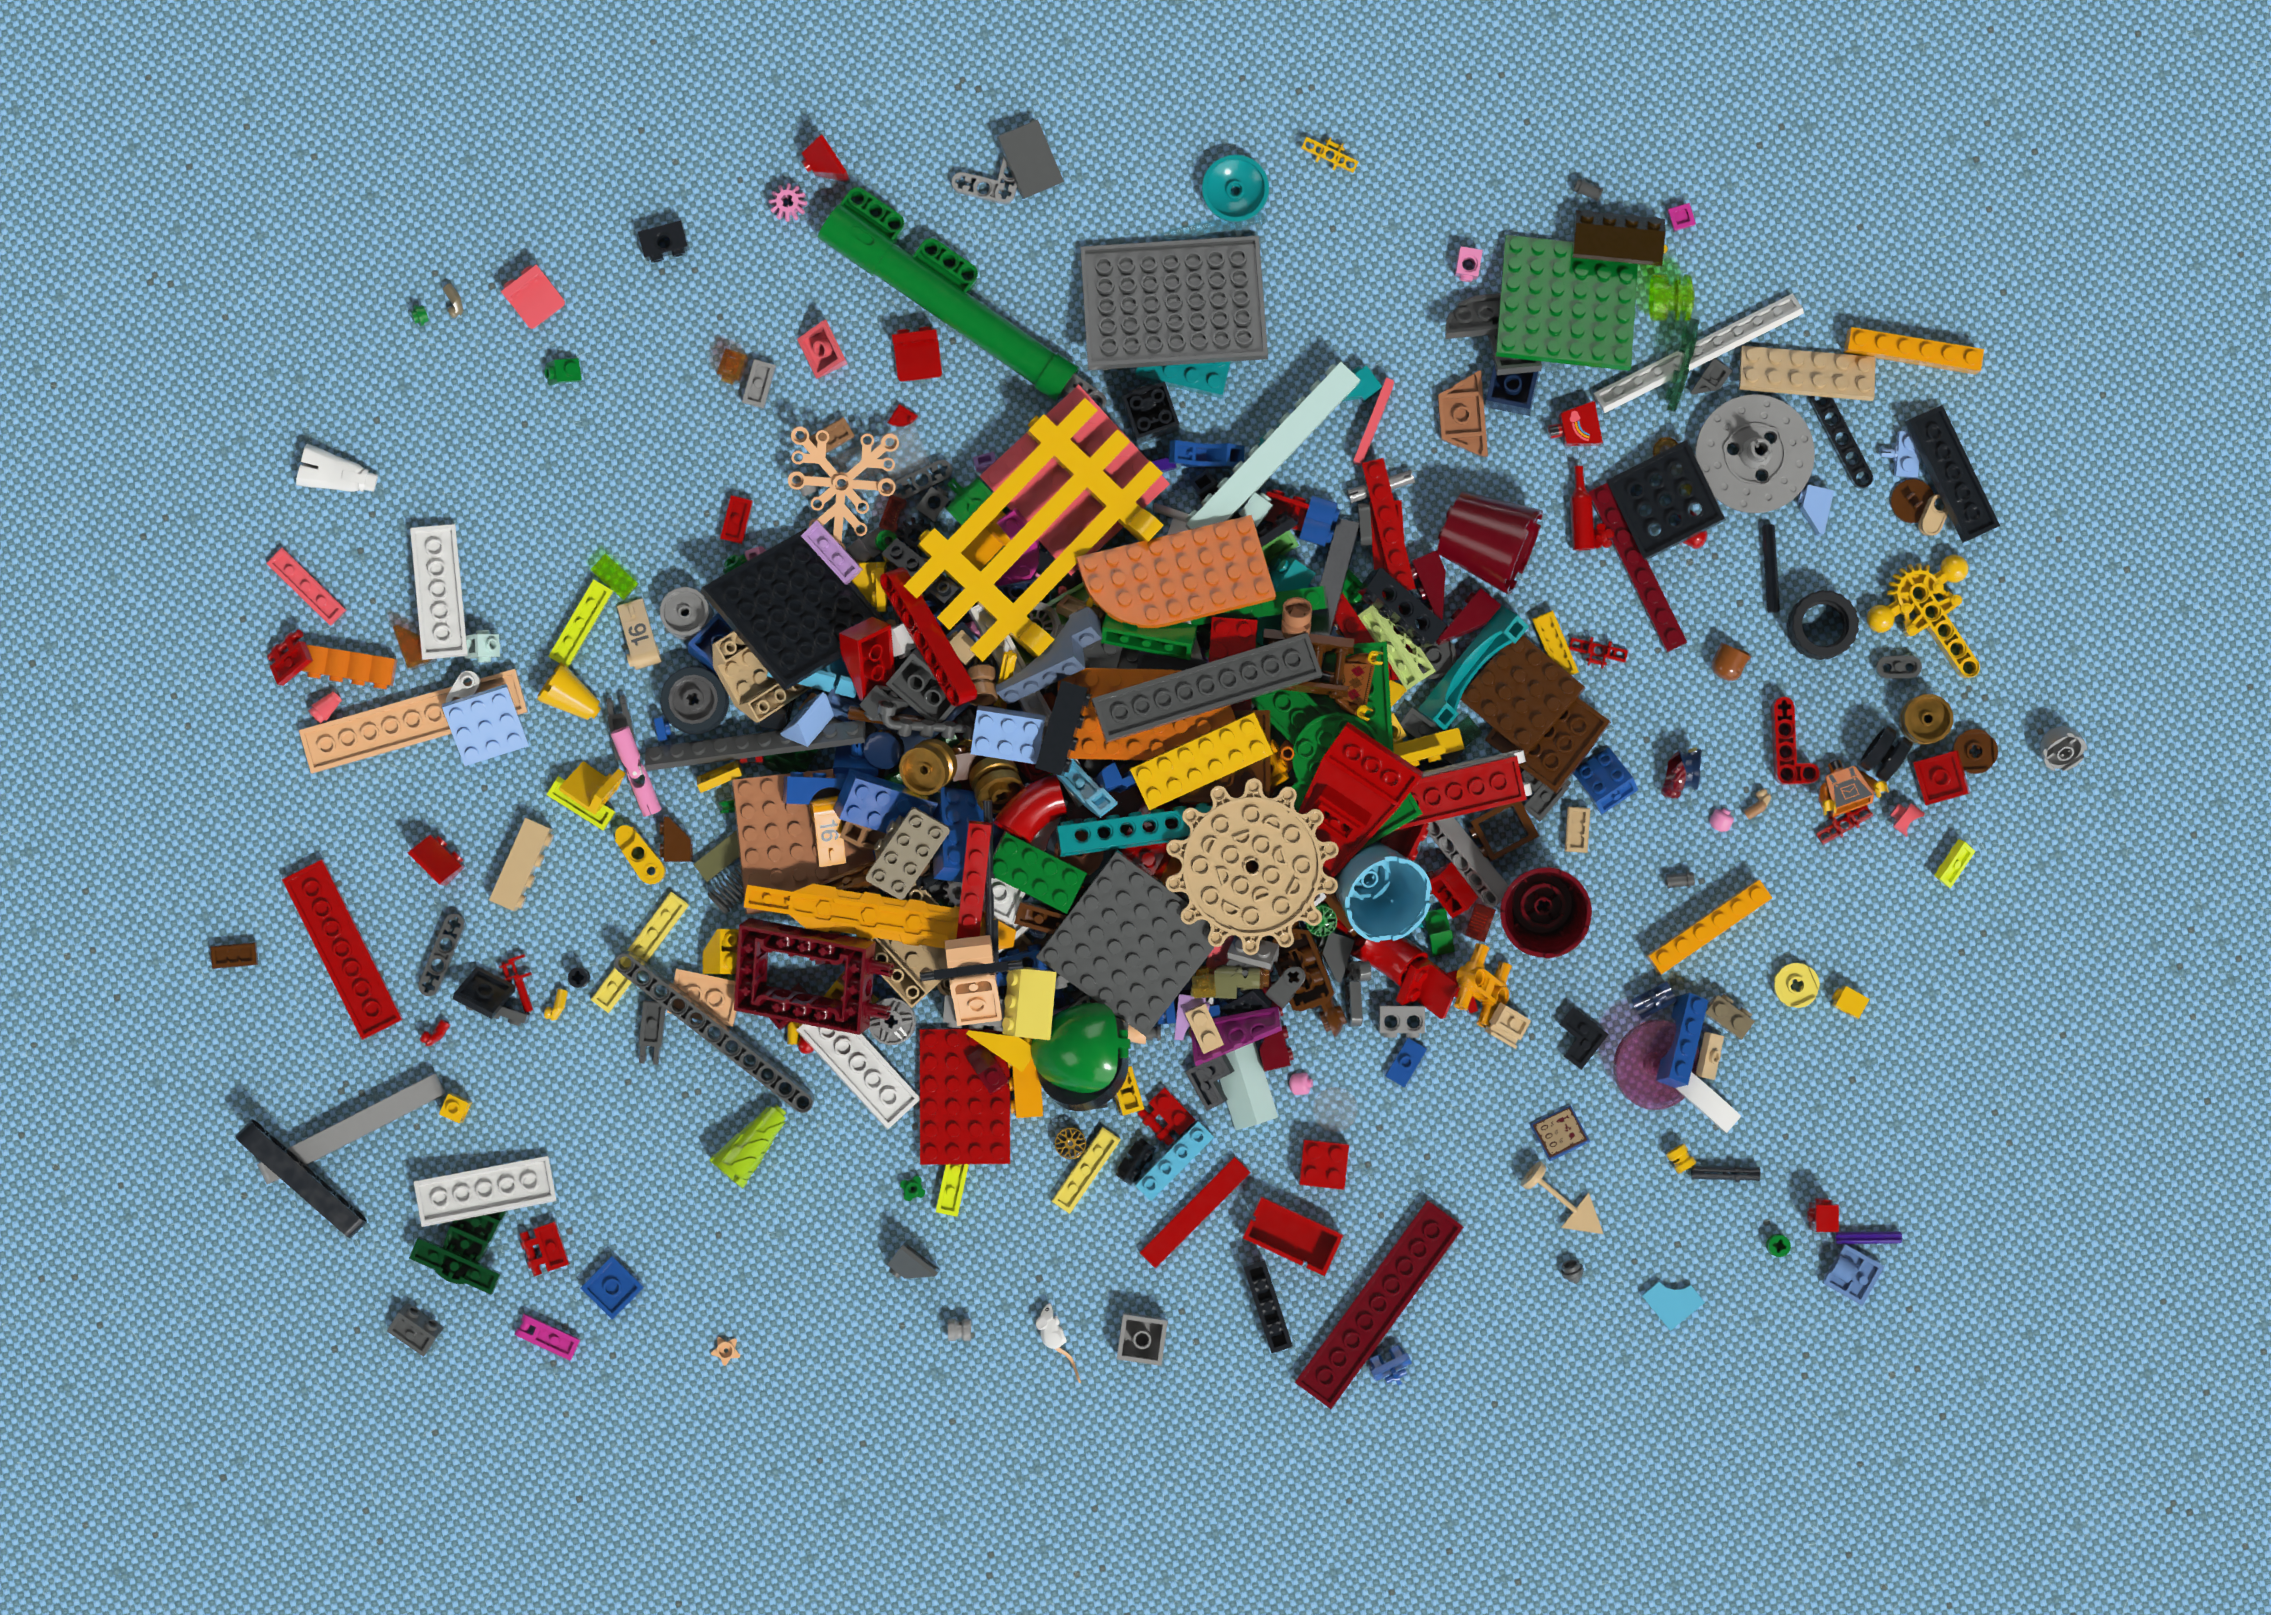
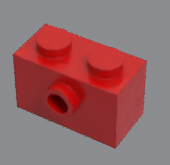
(1452, 890)
(1823, 1215)

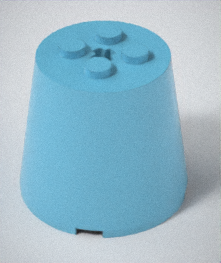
(1383, 893)

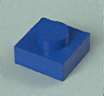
(663, 729)

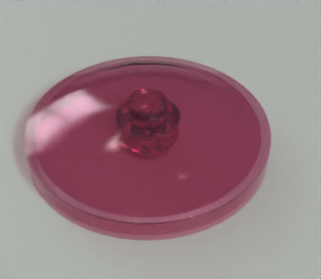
(1638, 1063)

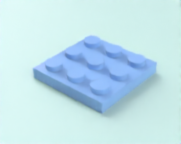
(485, 725)

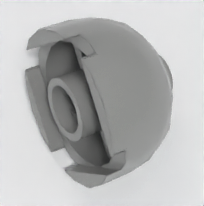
(2062, 748)

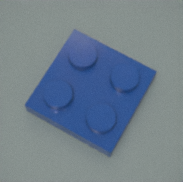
(612, 1287)

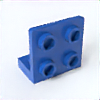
(1605, 780)

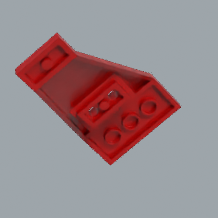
(1359, 787)

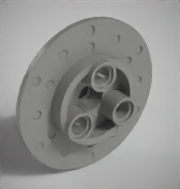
(1785, 462)

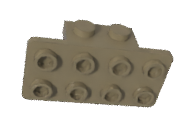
(905, 852)

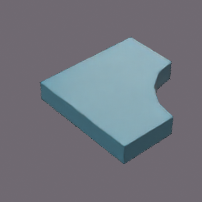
(1672, 1304)

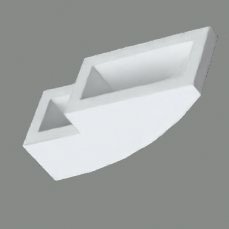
(1709, 1103)

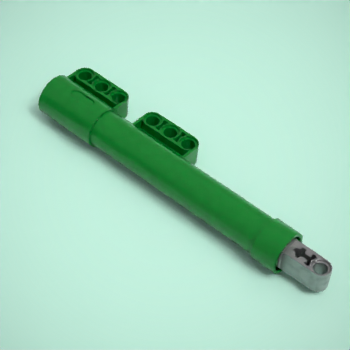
(944, 292)

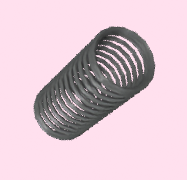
(722, 904)

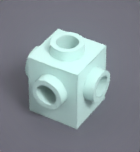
(483, 646)

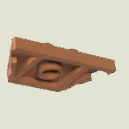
(1464, 416)

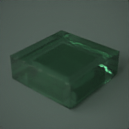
(1468, 730)

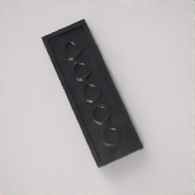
(1952, 473)

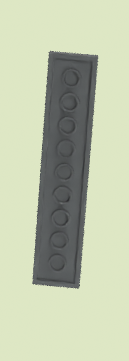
(1206, 687)

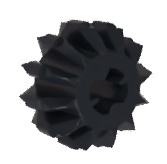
(909, 532)

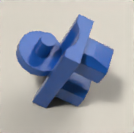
(1382, 1369)

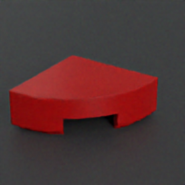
(902, 417)

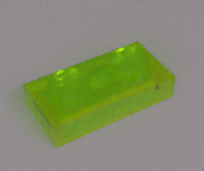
(614, 576)

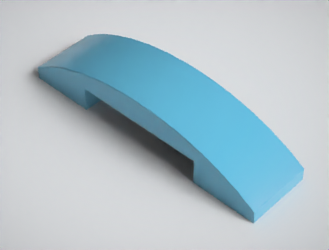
(1087, 791)

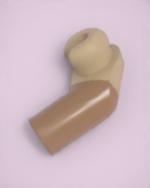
(1760, 806)

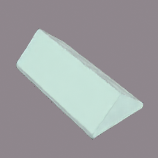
(1248, 1089)

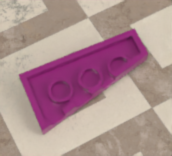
(1239, 1031)

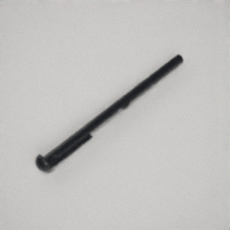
(991, 924)

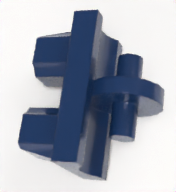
(1654, 1000)

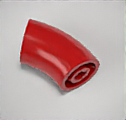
(1032, 808)
(1388, 956)

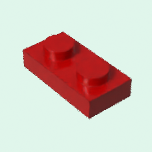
(736, 519)

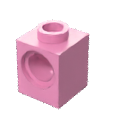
(1468, 254)

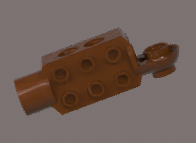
(1317, 987)

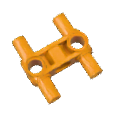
(1482, 985)

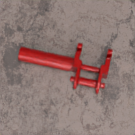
(524, 997)

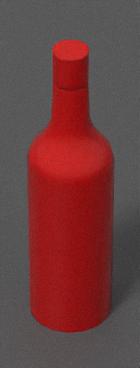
(1581, 514)

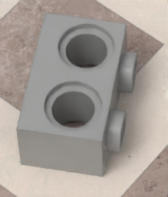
(1401, 1014)

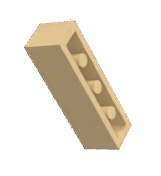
(521, 864)

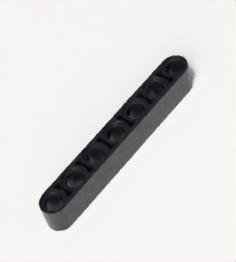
(301, 1178)

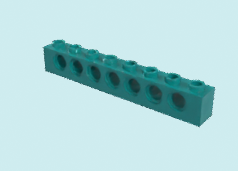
(1070, 845)

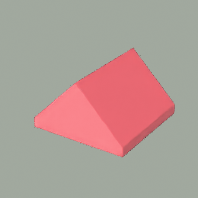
(822, 350)

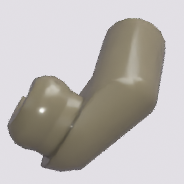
(455, 299)

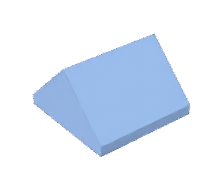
(809, 720)

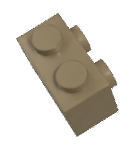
(1728, 1017)

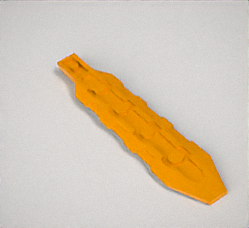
(868, 915)

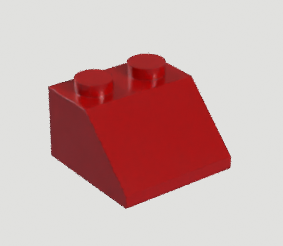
(437, 859)

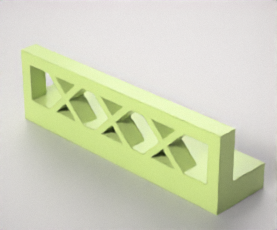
(1402, 662)

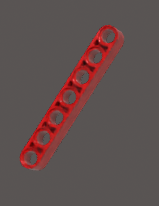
(929, 638)

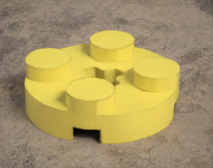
(1808, 989)

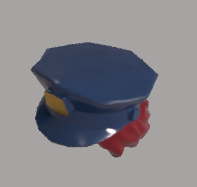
(1682, 772)

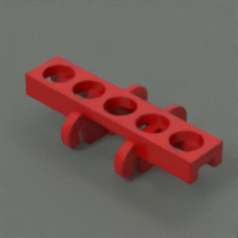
(1590, 651)
(1836, 824)

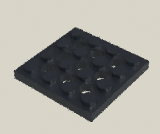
(1690, 525)

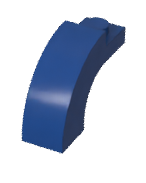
(1205, 455)

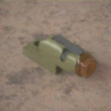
(1238, 975)

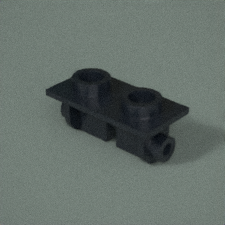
(1129, 1170)

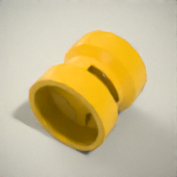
(1681, 1158)

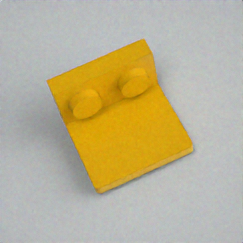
(869, 584)
(591, 787)

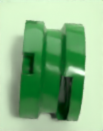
(1328, 921)

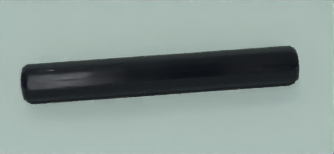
(1771, 569)

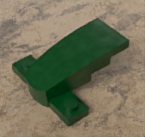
(462, 1252)

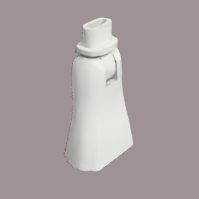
(333, 472)

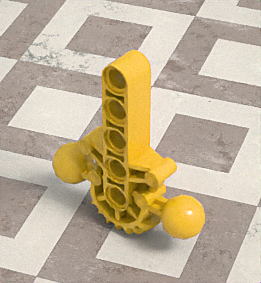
(1882, 617)

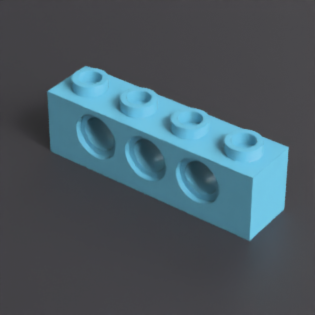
(1174, 1161)

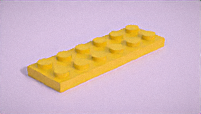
(1201, 761)

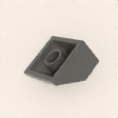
(911, 1264)

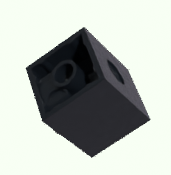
(1150, 412)

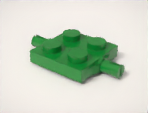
(968, 499)

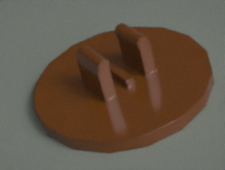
(1910, 500)

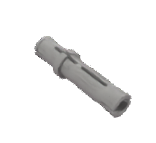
(1396, 481)

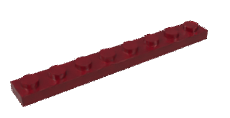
(1638, 569)

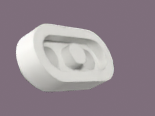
(460, 689)

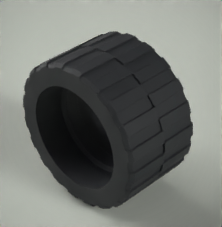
(1842, 606)

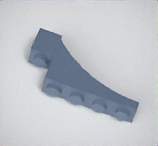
(1058, 660)

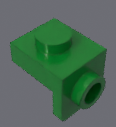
(563, 371)
(1351, 587)

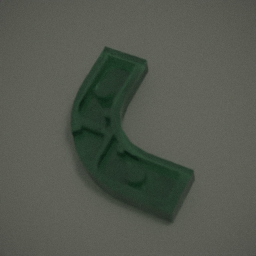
(1679, 376)

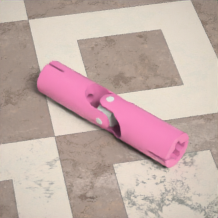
(630, 758)

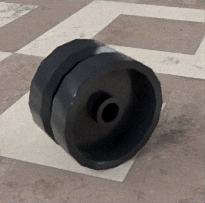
(1887, 755)

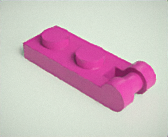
(548, 1337)

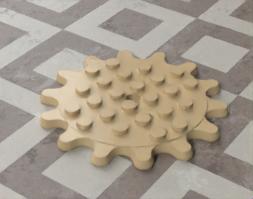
(1286, 875)

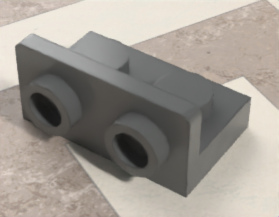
(415, 1329)

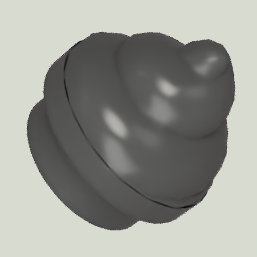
(1572, 1271)

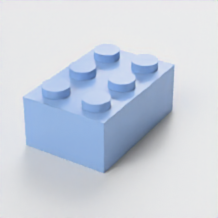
(1007, 734)

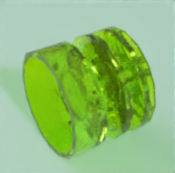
(1671, 297)

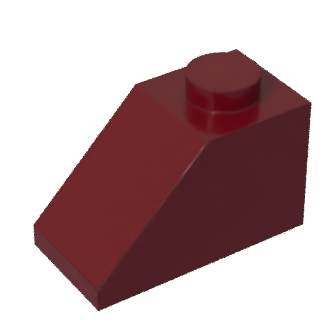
(987, 1070)

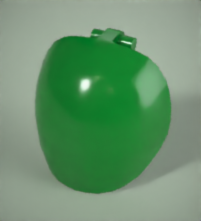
(1081, 1048)

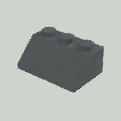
(920, 688)

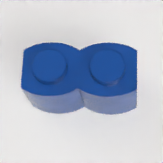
(1318, 521)

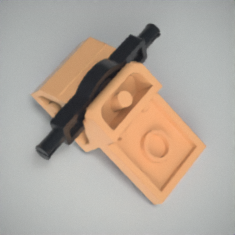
(973, 979)

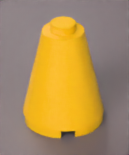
(569, 694)

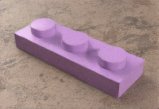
(831, 552)

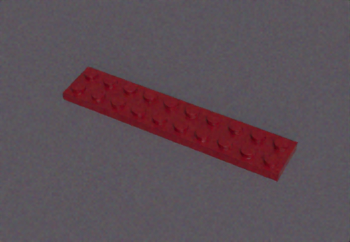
(1379, 1304)

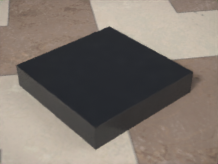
(484, 992)

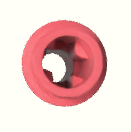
(325, 707)

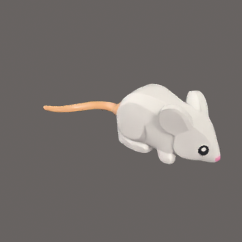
(1052, 1334)

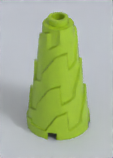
(747, 1148)

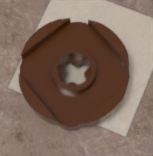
(1984, 742)

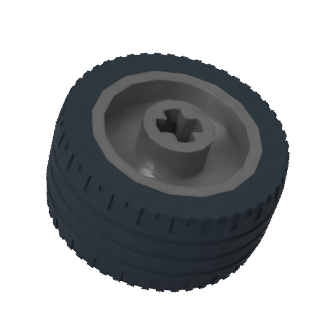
(677, 698)

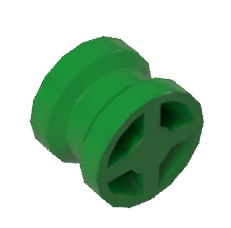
(1773, 1245)

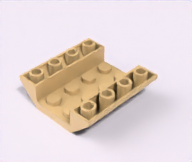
(748, 680)
(911, 959)

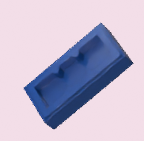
(1406, 1062)

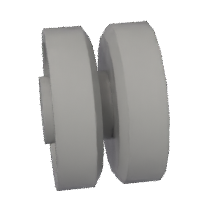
(683, 601)

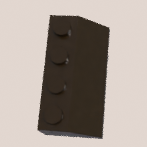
(1618, 238)

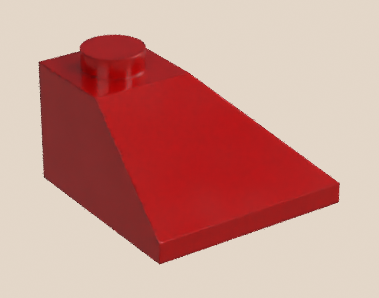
(823, 161)

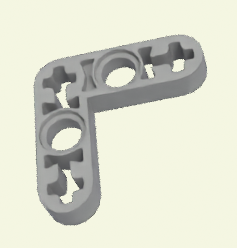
(995, 186)

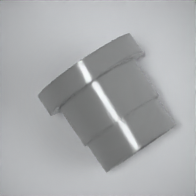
(807, 489)

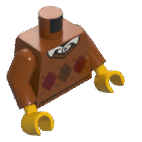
(1358, 678)

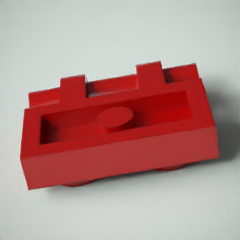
(291, 662)
(1171, 1111)
(550, 1245)

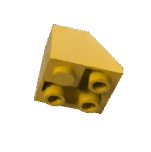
(721, 952)

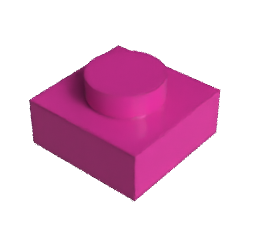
(1681, 217)

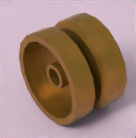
(1912, 719)
(928, 766)
(995, 781)

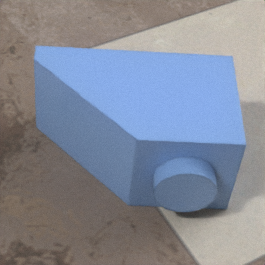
(1816, 506)

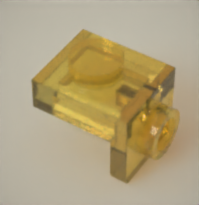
(1203, 983)

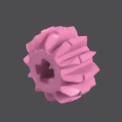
(786, 194)

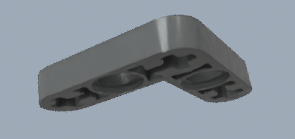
(1355, 973)

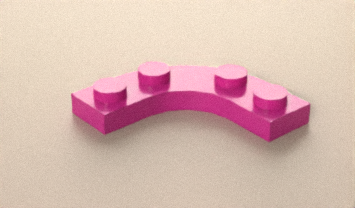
(1028, 562)

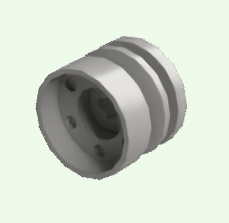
(902, 1030)

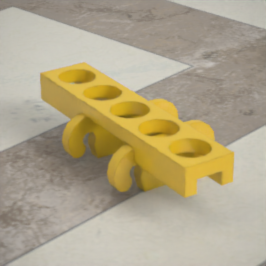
(1336, 153)

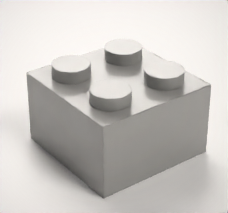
(1142, 1339)

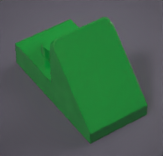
(1439, 932)

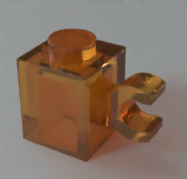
(732, 366)

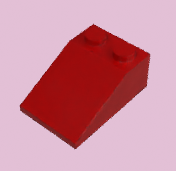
(868, 654)

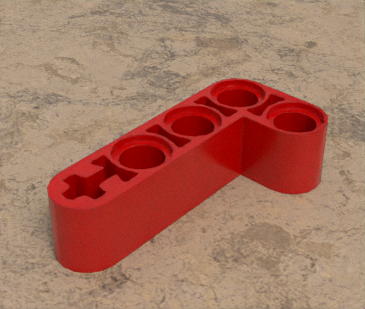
(1789, 741)

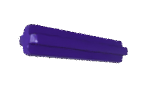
(1874, 1237)

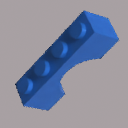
(801, 789)
(1678, 1062)

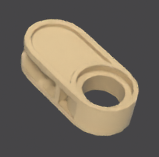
(1931, 518)

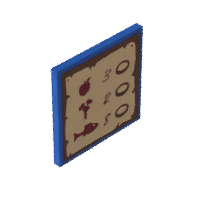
(1560, 1133)

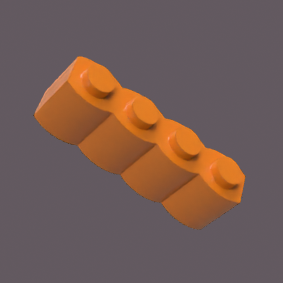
(352, 666)

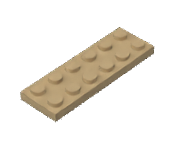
(1807, 373)

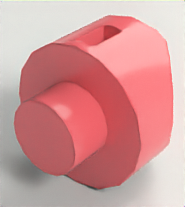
(1905, 816)

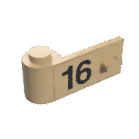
(638, 635)

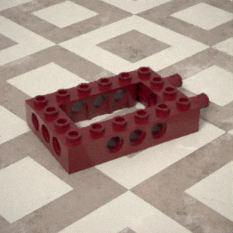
(846, 1015)

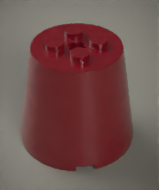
(1489, 538)
(1549, 930)

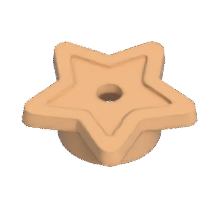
(719, 1351)

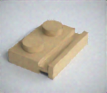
(1507, 1025)

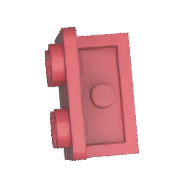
(533, 296)

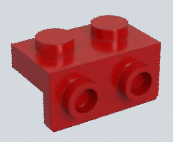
(1283, 503)

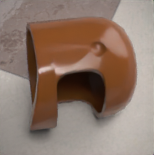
(1729, 662)

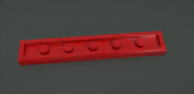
(1194, 1212)

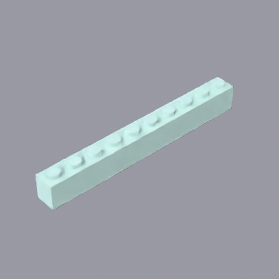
(1276, 449)

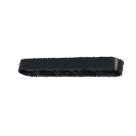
(1842, 450)

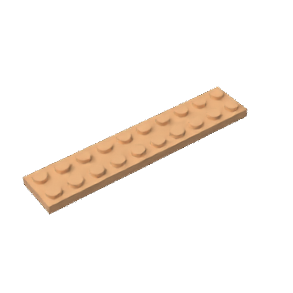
(391, 726)

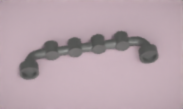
(926, 727)

